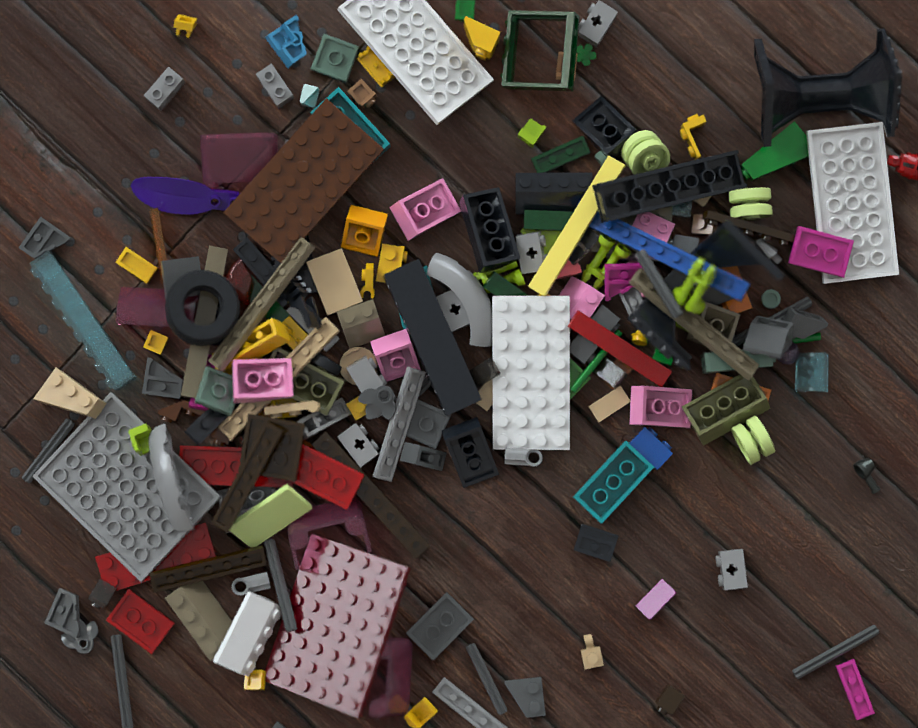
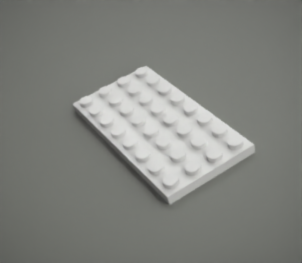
(419, 52)
(854, 196)
(534, 367)

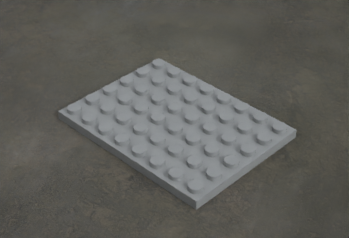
(116, 491)

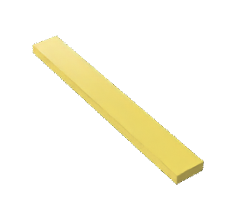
(573, 230)

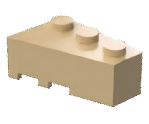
(68, 394)

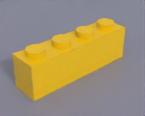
(261, 342)

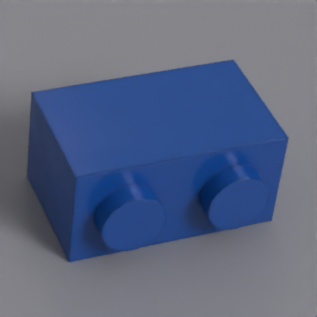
(651, 448)

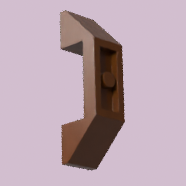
(174, 411)

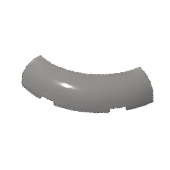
(469, 292)
(168, 480)

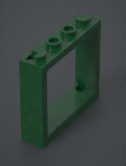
(569, 53)

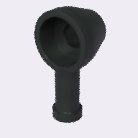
(864, 469)

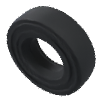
(327, 364)

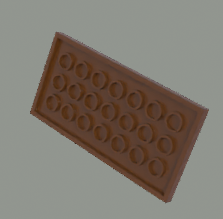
(303, 180)

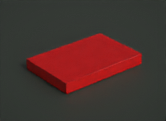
(140, 621)

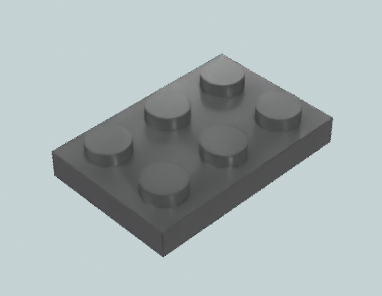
(439, 625)

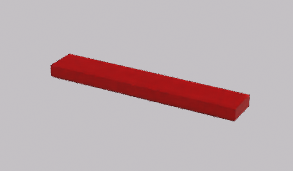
(619, 348)

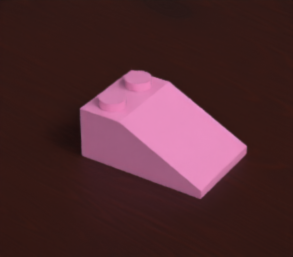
(425, 209)
(261, 380)
(659, 406)

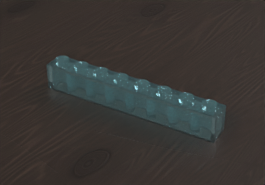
(82, 320)

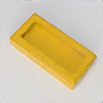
(136, 265)

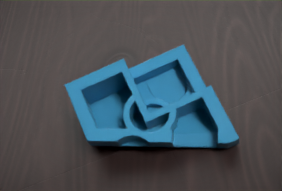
(288, 42)

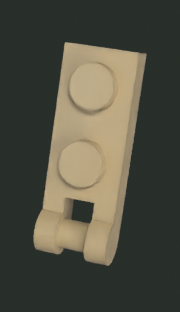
(293, 409)

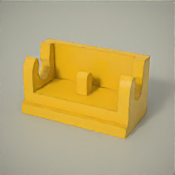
(375, 67)

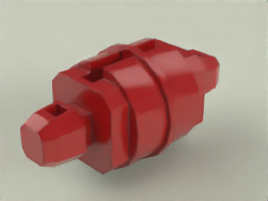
(909, 172)

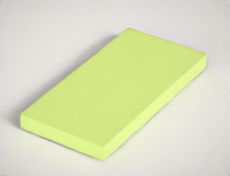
(270, 516)

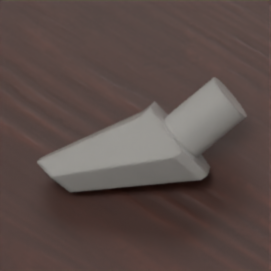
(769, 251)

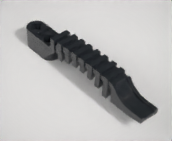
(295, 297)

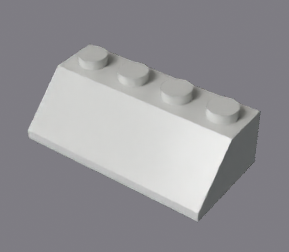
(248, 634)

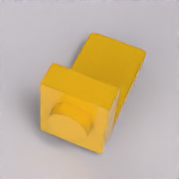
(692, 123)

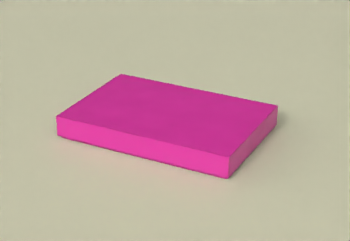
(821, 251)

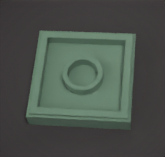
(335, 58)
(216, 391)

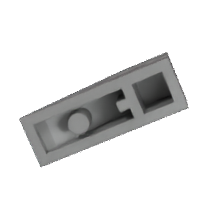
(318, 422)

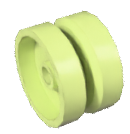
(645, 152)
(751, 203)
(753, 438)

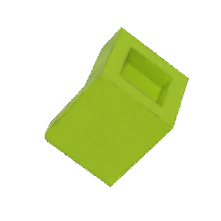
(531, 132)
(139, 438)

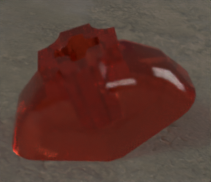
(241, 280)

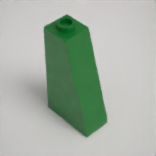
(786, 149)

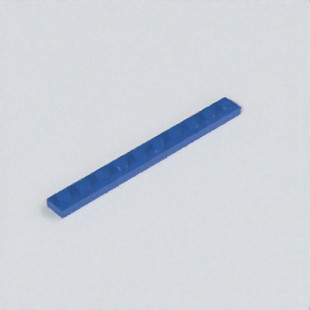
(667, 254)

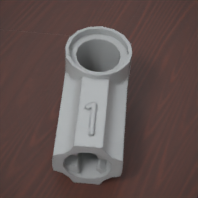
(520, 456)
(253, 583)

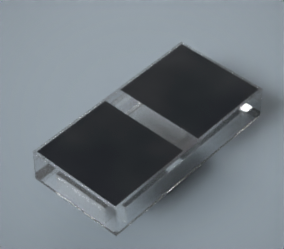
(586, 243)

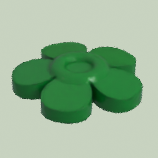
(585, 54)

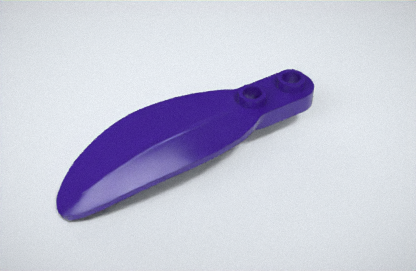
(180, 195)

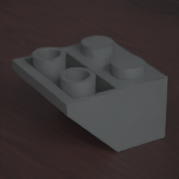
(769, 337)

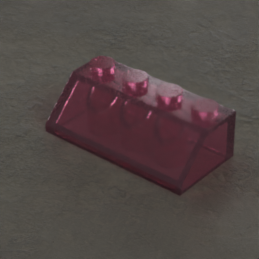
(147, 307)

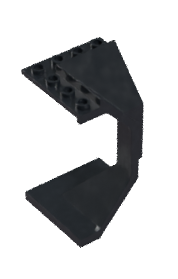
(868, 88)
(722, 248)

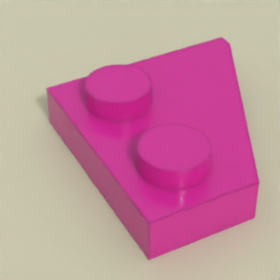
(617, 278)

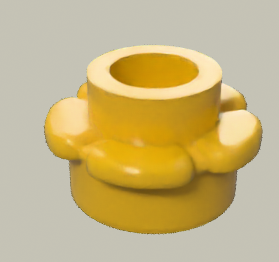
(639, 339)

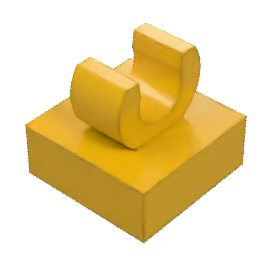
(184, 23)

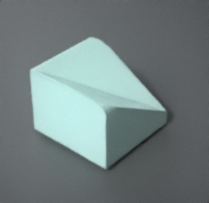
(309, 96)

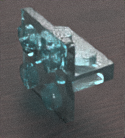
(812, 372)

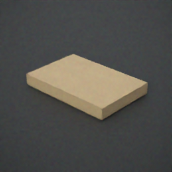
(334, 281)

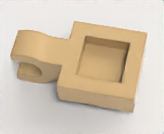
(591, 655)

